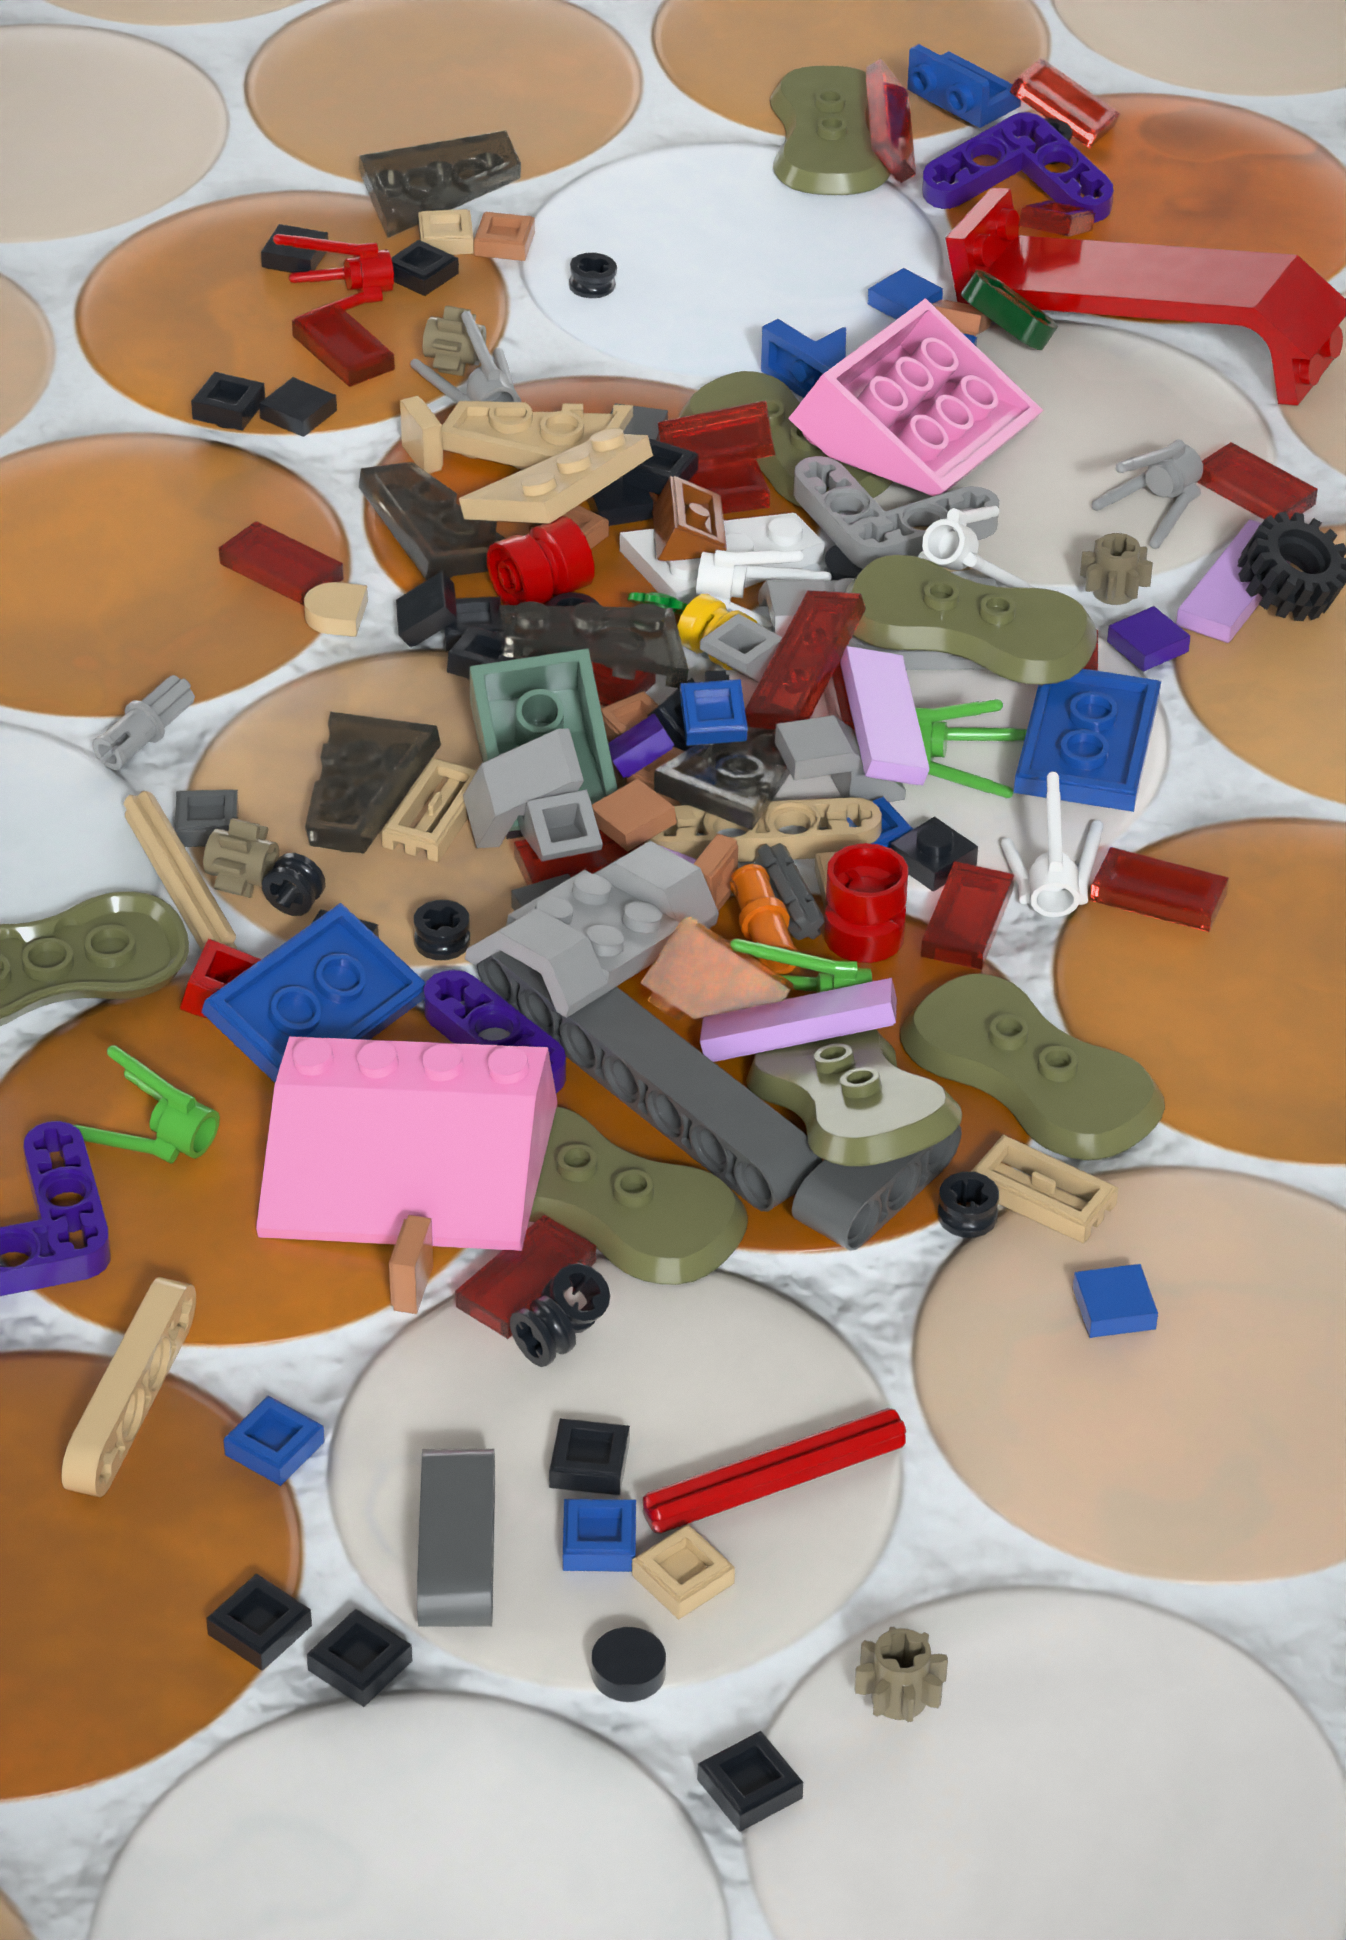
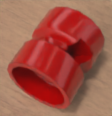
(541, 564)
(866, 902)

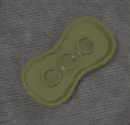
(826, 132)
(789, 441)
(1010, 631)
(97, 949)
(1057, 1087)
(855, 1098)
(640, 1213)

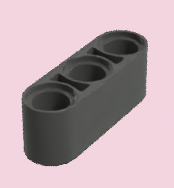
(857, 1201)
(456, 1538)

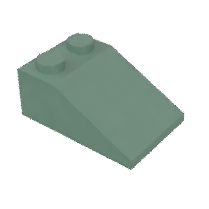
(535, 696)

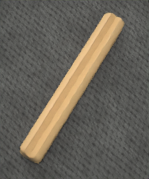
(177, 871)

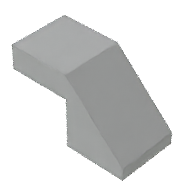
(742, 646)
(831, 748)
(508, 781)
(560, 825)

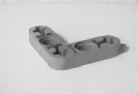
(873, 530)

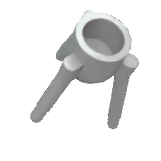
(486, 383)
(1170, 474)

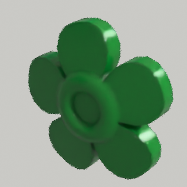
(659, 599)

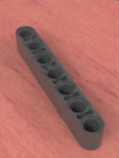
(667, 1085)

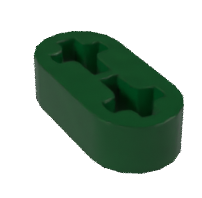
(1009, 310)

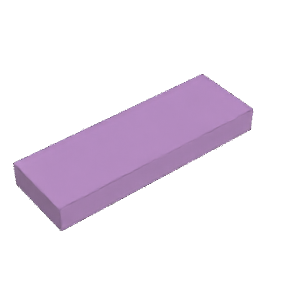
(1220, 599)
(884, 716)
(799, 1020)

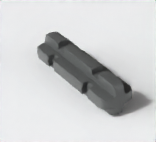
(792, 891)

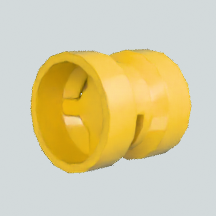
(701, 618)

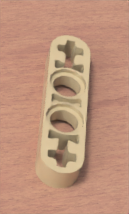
(805, 813)
(128, 1387)

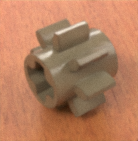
(449, 342)
(1116, 569)
(239, 857)
(901, 1674)

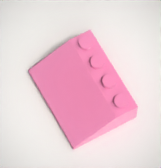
(915, 405)
(403, 1132)

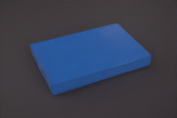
(1092, 735)
(318, 984)

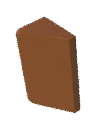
(687, 521)

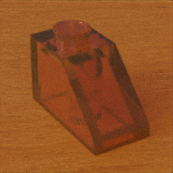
(705, 977)

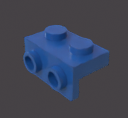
(959, 86)

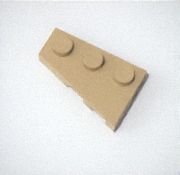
(521, 437)
(559, 482)

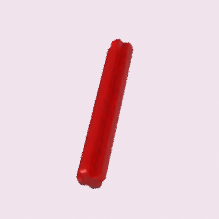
(773, 1470)

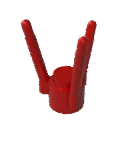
(367, 272)

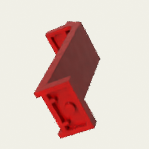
(1256, 290)

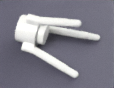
(956, 546)
(725, 575)
(1054, 881)

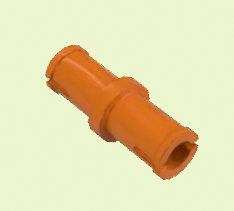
(762, 915)

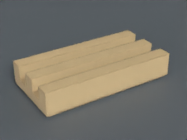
(445, 804)
(1038, 1196)

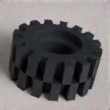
(1282, 585)

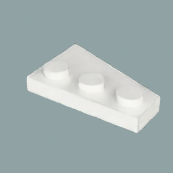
(752, 534)

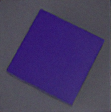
(1148, 638)
(640, 746)

